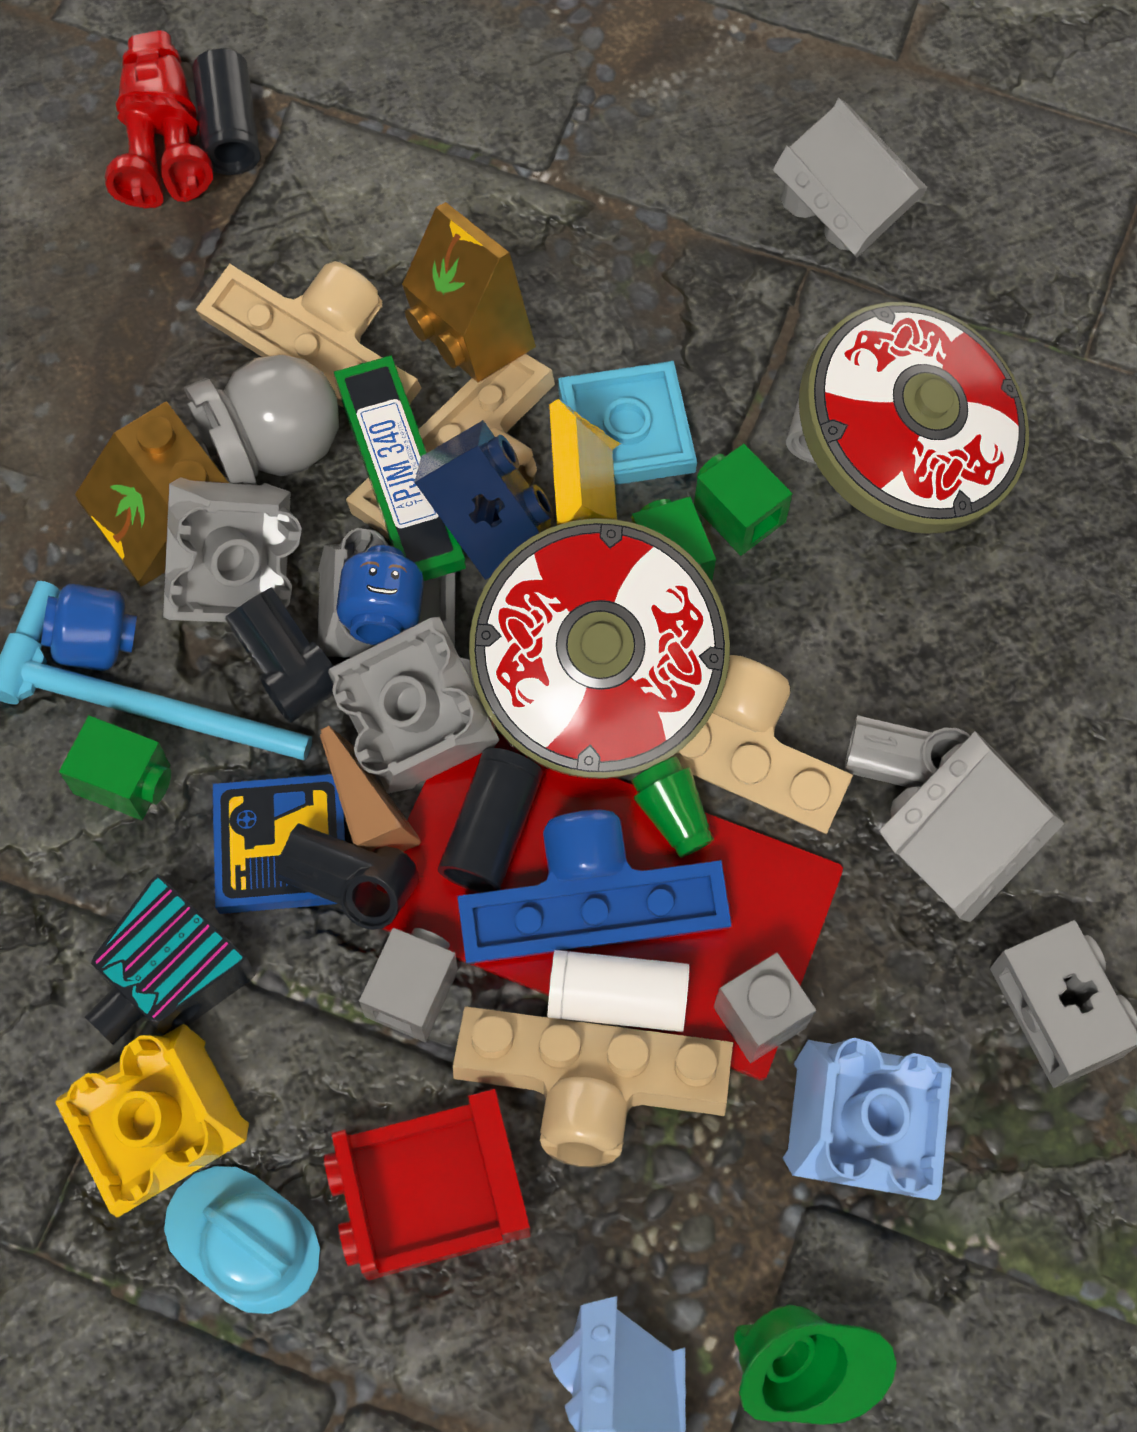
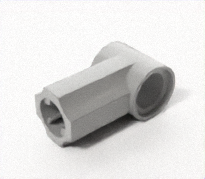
(897, 752)

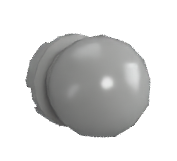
(269, 418)

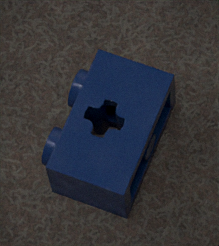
(486, 465)

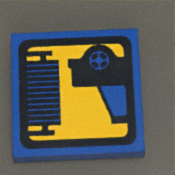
(252, 830)

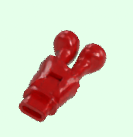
(149, 102)

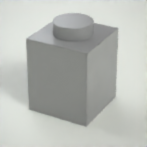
(410, 982)
(764, 1007)

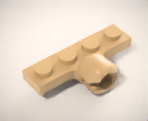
(317, 327)
(497, 400)
(745, 758)
(591, 1075)

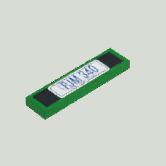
(391, 456)

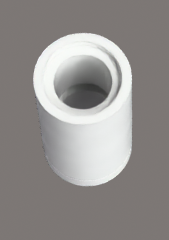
(618, 990)

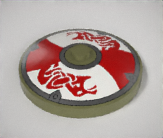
(913, 417)
(599, 648)

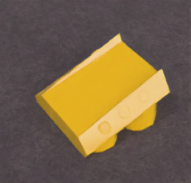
(581, 467)
(151, 1118)

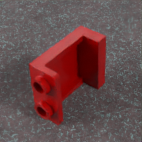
(427, 1188)

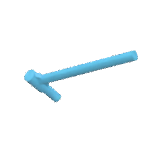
(25, 669)

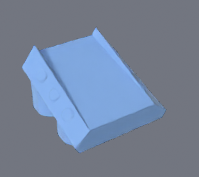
(869, 1118)
(620, 1375)

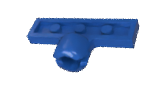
(592, 897)

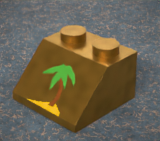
(466, 296)
(130, 487)

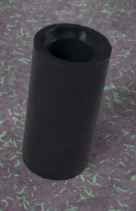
(226, 111)
(490, 820)

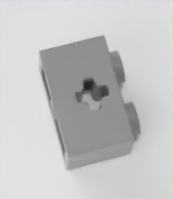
(1066, 1038)

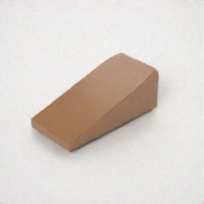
(368, 808)

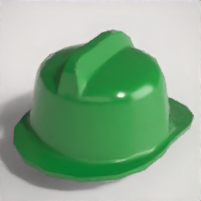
(811, 1368)

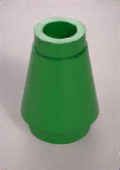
(674, 805)

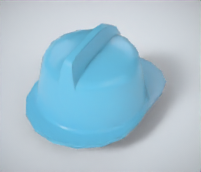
(242, 1239)

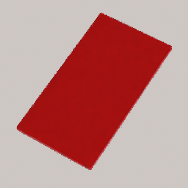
(772, 891)

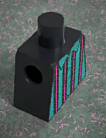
(164, 965)

